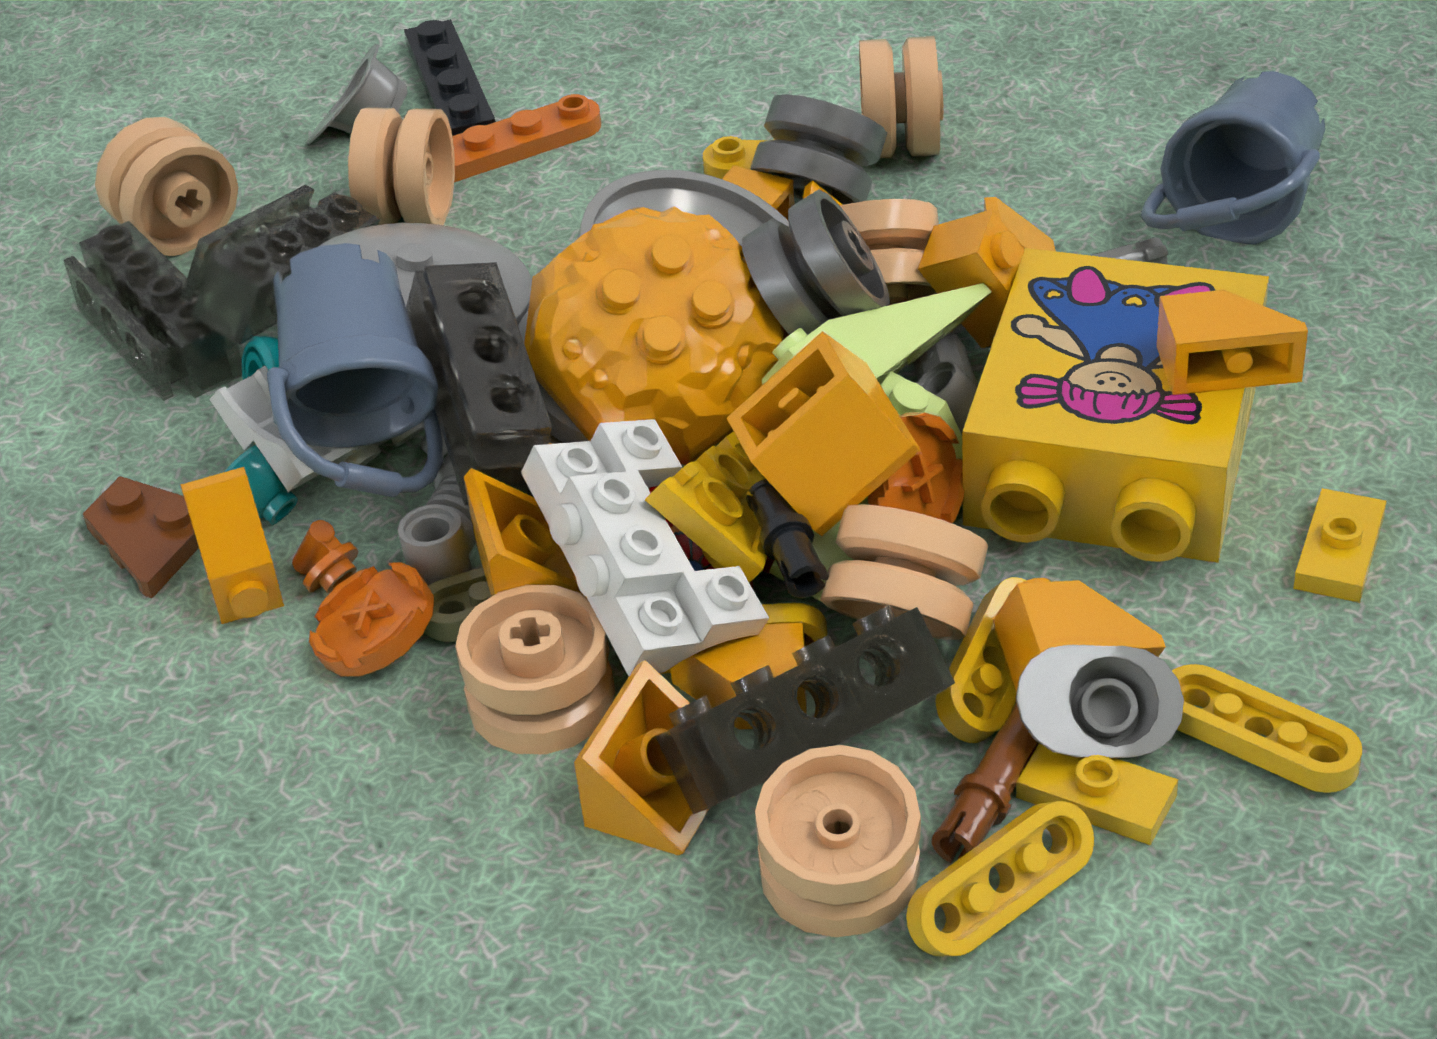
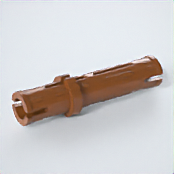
(986, 792)

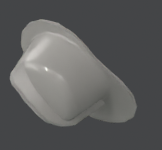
(370, 87)
(1099, 701)

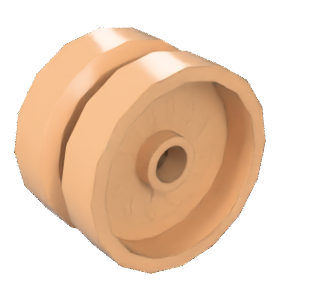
(903, 96)
(402, 165)
(166, 184)
(897, 239)
(905, 564)
(535, 669)
(838, 840)

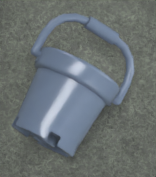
(1241, 162)
(350, 367)

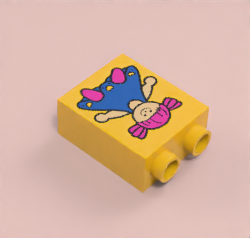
(1080, 422)

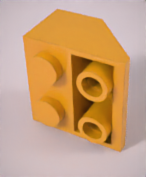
(823, 432)

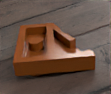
(143, 530)

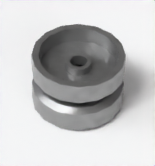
(820, 145)
(814, 265)

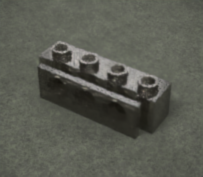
(237, 282)
(138, 307)
(482, 371)
(715, 766)

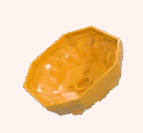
(652, 325)

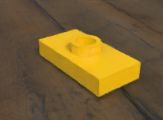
(1340, 545)
(1106, 789)

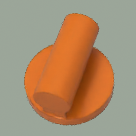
(324, 558)

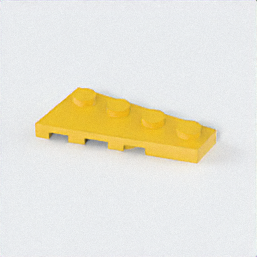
(711, 506)

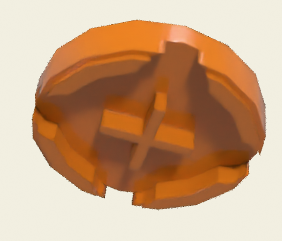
(932, 478)
(371, 619)

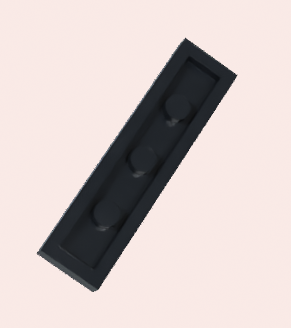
(448, 74)

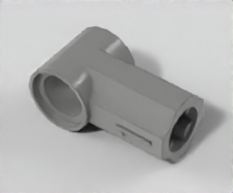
(949, 375)

